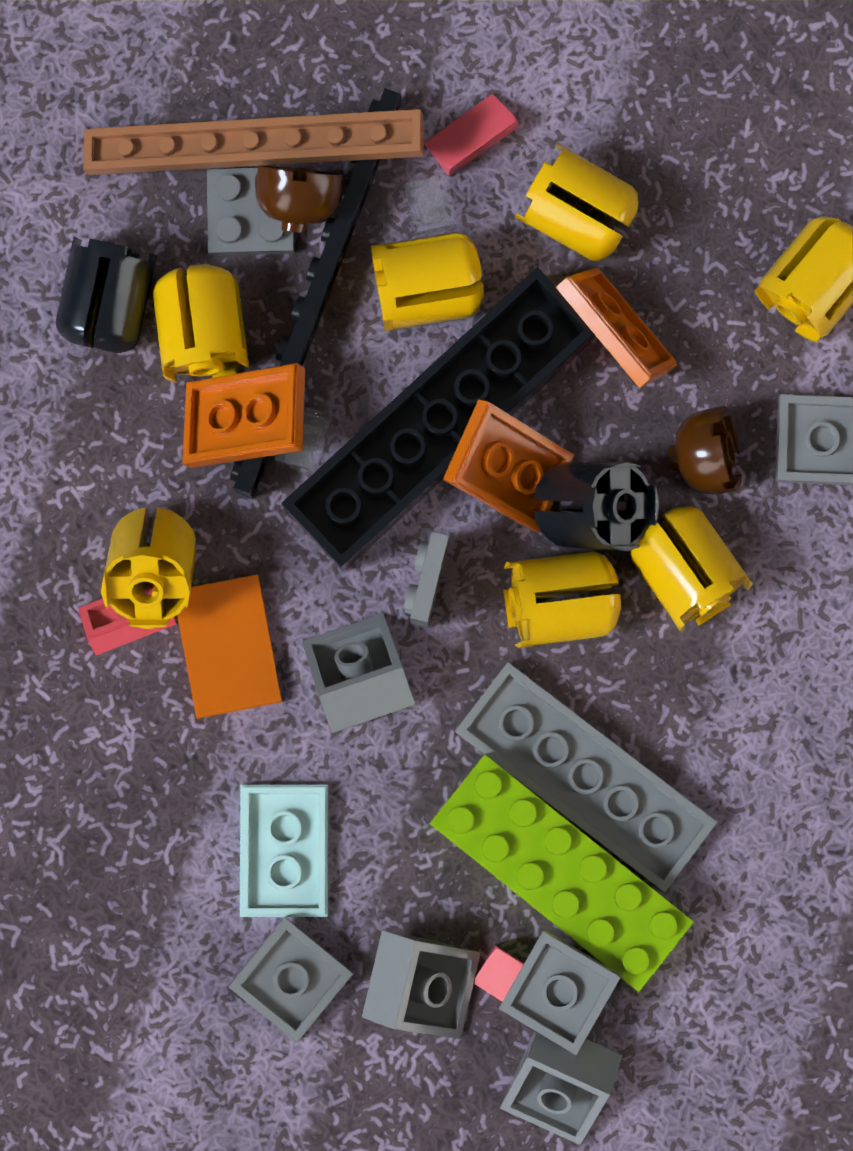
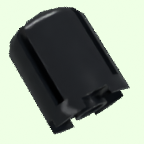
(104, 296)
(599, 488)

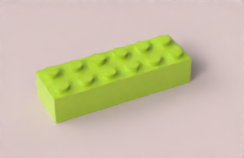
(561, 873)

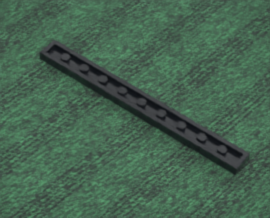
(322, 276)

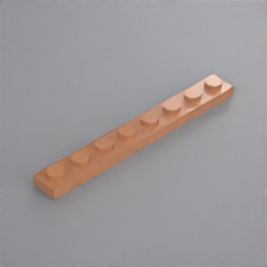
(254, 142)

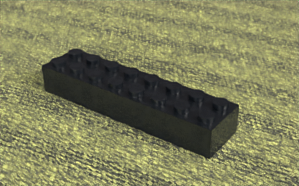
(415, 436)

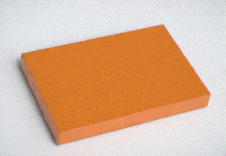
(617, 326)
(244, 416)
(503, 463)
(228, 648)

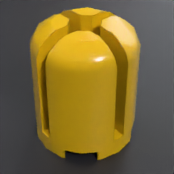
(590, 185)
(813, 278)
(428, 280)
(199, 322)
(164, 564)
(697, 577)
(566, 618)

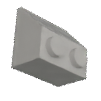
(357, 673)
(420, 985)
(562, 1088)

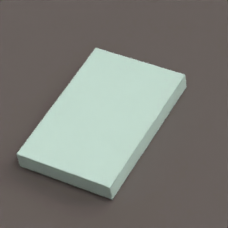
(283, 850)

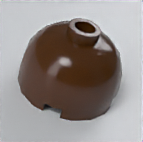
(297, 195)
(707, 451)

